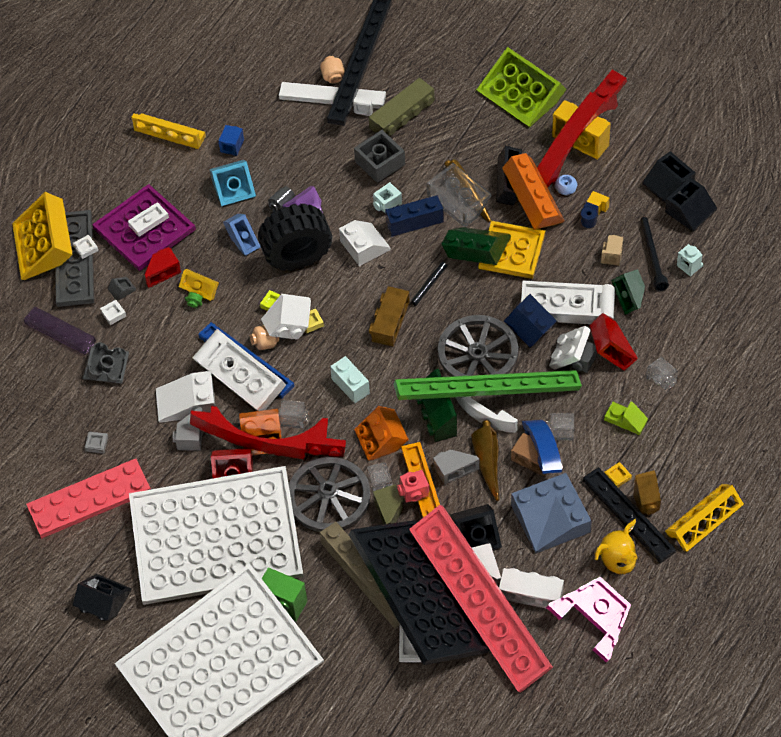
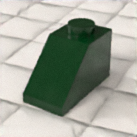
(629, 290)

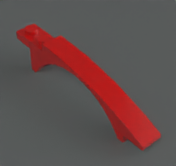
(594, 104)
(310, 441)

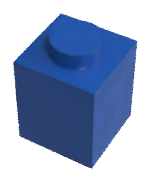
(231, 140)

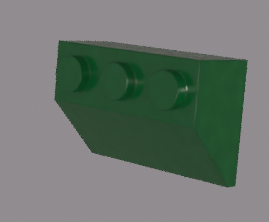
(475, 245)
(439, 415)

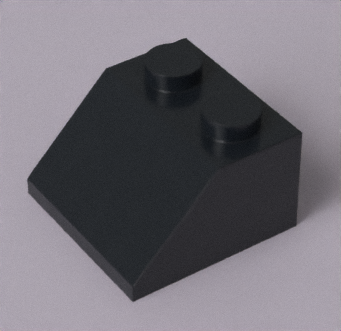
(478, 526)
(101, 597)

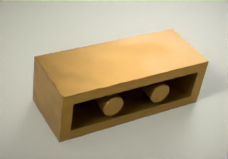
(389, 316)

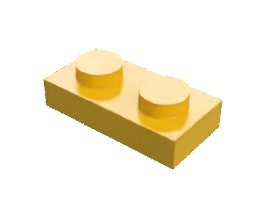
(198, 284)

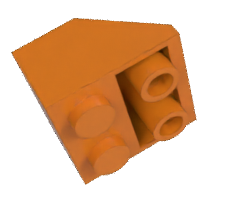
(261, 424)
(381, 433)

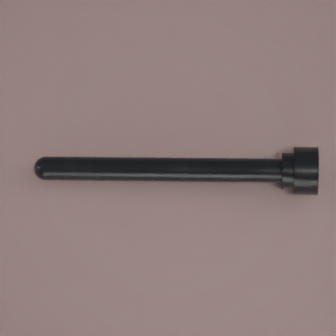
(660, 281)

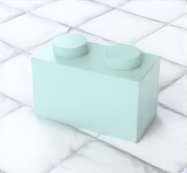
(350, 379)

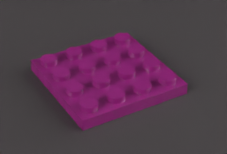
(137, 249)

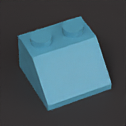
(232, 182)

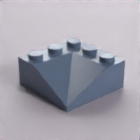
(551, 513)

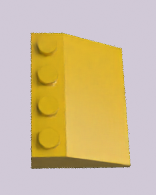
(42, 236)

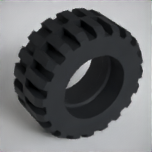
(295, 237)

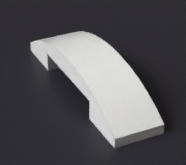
(501, 422)

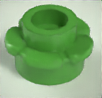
(194, 299)

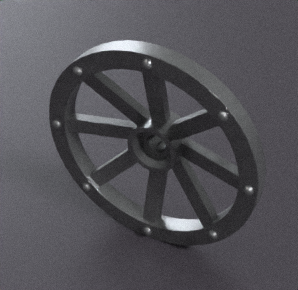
(477, 347)
(329, 496)

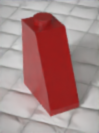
(611, 342)

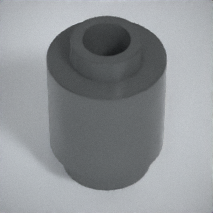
(281, 197)

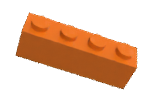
(532, 191)

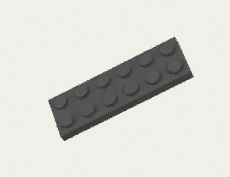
(76, 274)

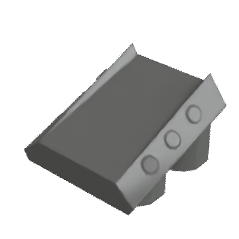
(105, 364)

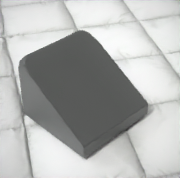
(121, 287)

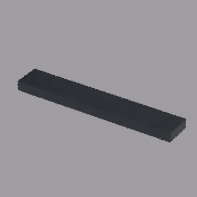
(626, 511)

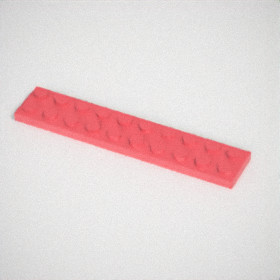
(481, 599)

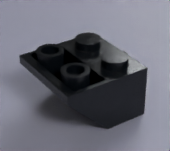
(667, 176)
(690, 204)

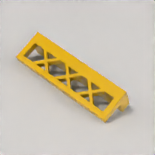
(168, 130)
(700, 511)

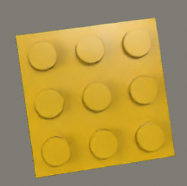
(521, 252)

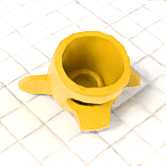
(618, 548)

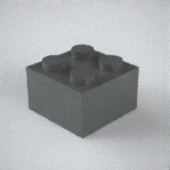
(379, 156)

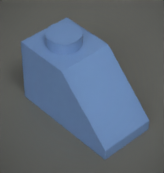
(241, 233)

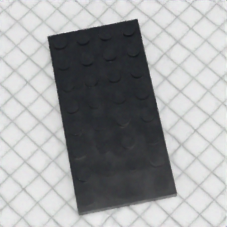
(417, 594)

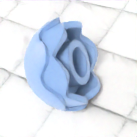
(565, 189)

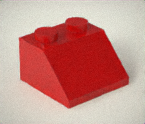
(231, 462)

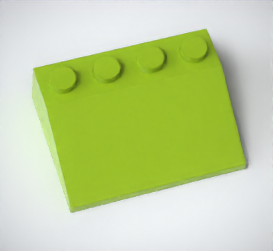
(521, 88)

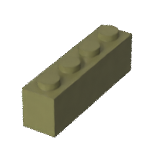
(402, 107)

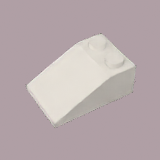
(185, 394)

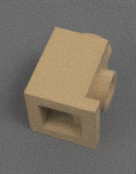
(612, 250)

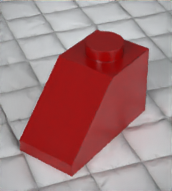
(162, 267)

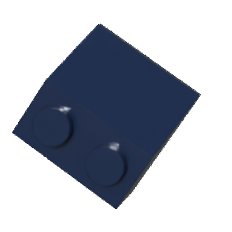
(530, 320)

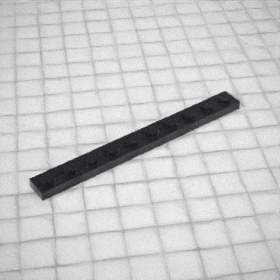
(359, 62)

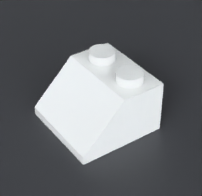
(362, 241)
(288, 316)

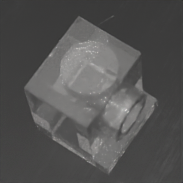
(662, 373)

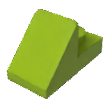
(628, 417)

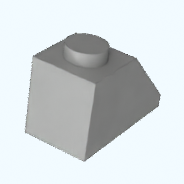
(187, 436)
(454, 465)

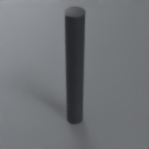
(428, 284)

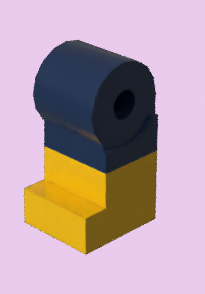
(592, 208)

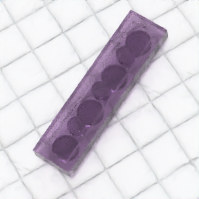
(59, 330)

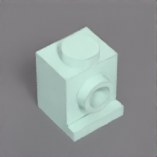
(387, 197)
(692, 256)

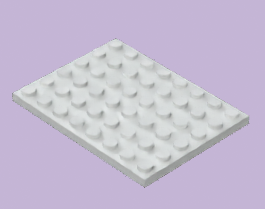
(210, 529)
(220, 660)

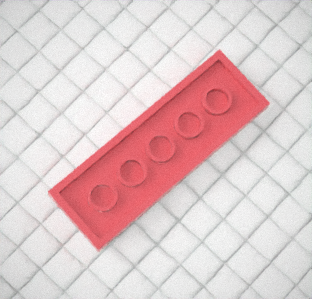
(87, 498)

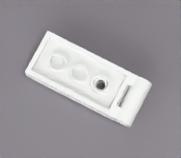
(572, 301)
(246, 377)

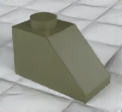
(388, 504)

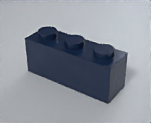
(414, 215)

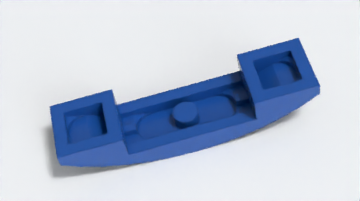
(545, 445)

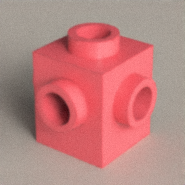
(413, 486)

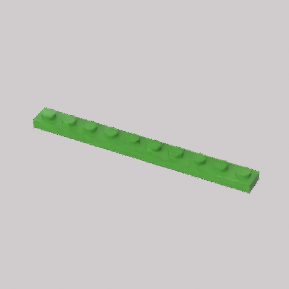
(487, 385)

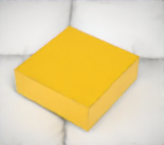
(618, 474)

